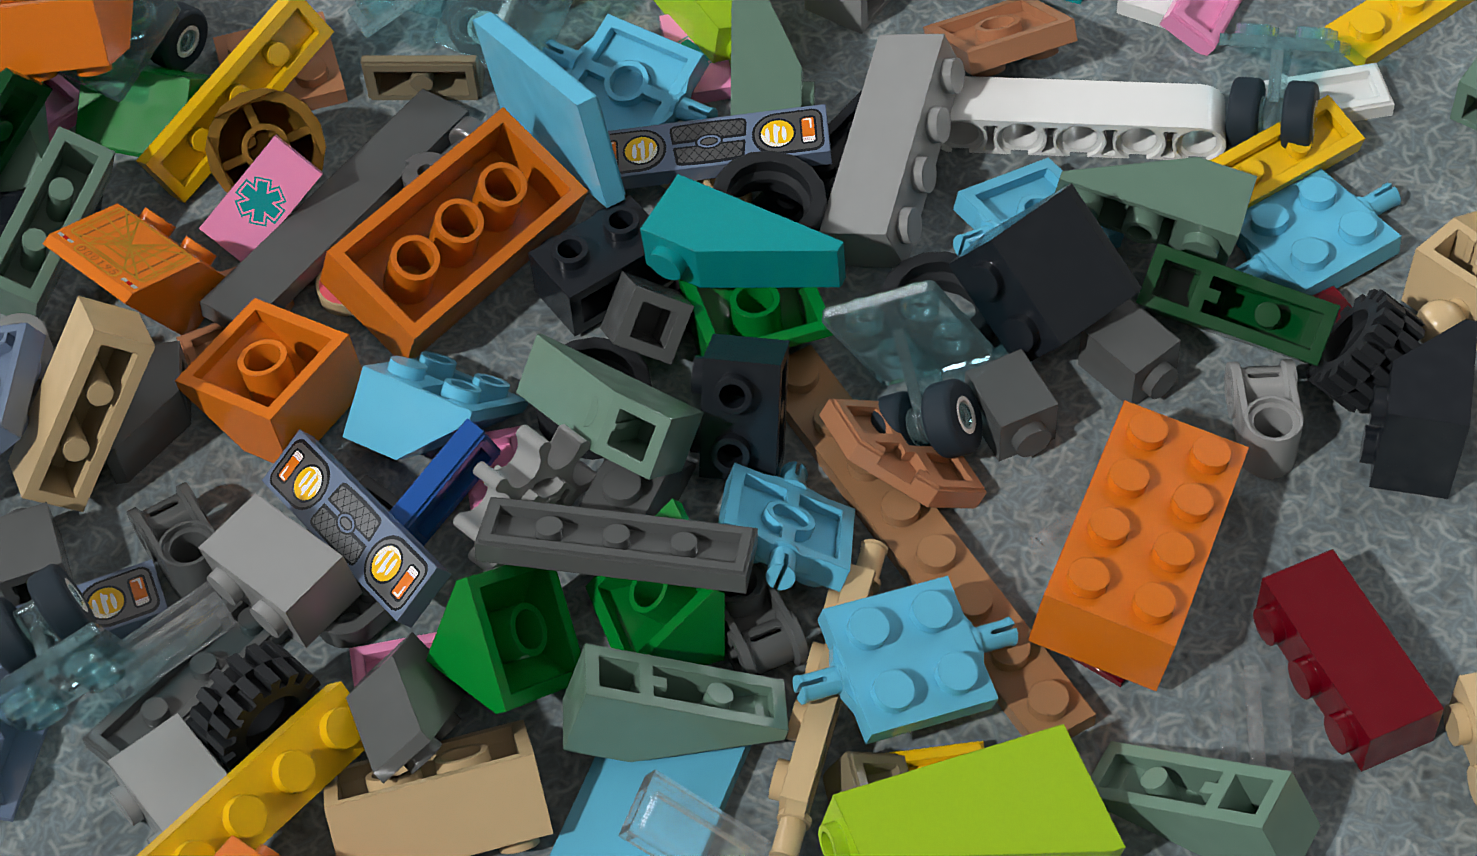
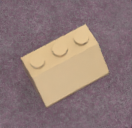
(463, 801)

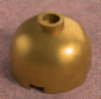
(248, 125)

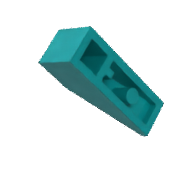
(734, 244)

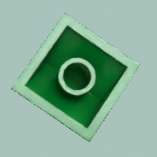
(142, 115)
(755, 312)
(661, 617)
(507, 637)

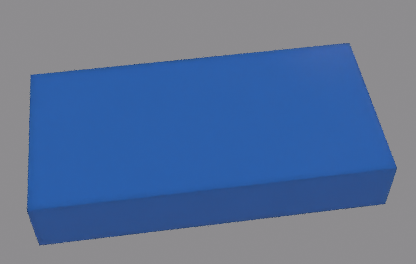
(444, 481)

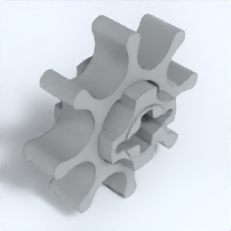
(536, 473)

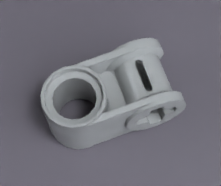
(1265, 415)

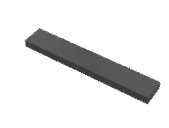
(364, 183)
(178, 688)

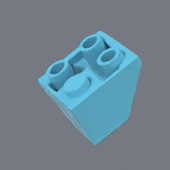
(421, 402)

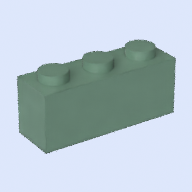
(59, 193)

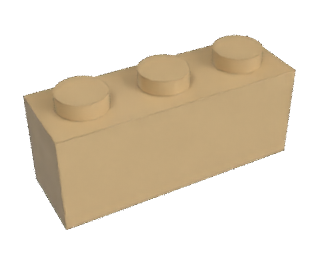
(81, 404)

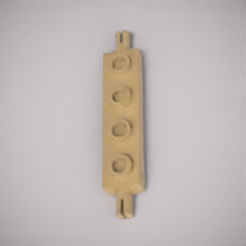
(813, 724)

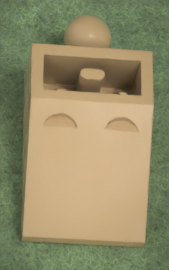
(1445, 277)

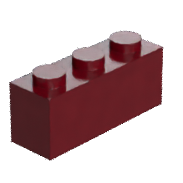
(1346, 661)

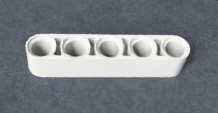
(1088, 117)

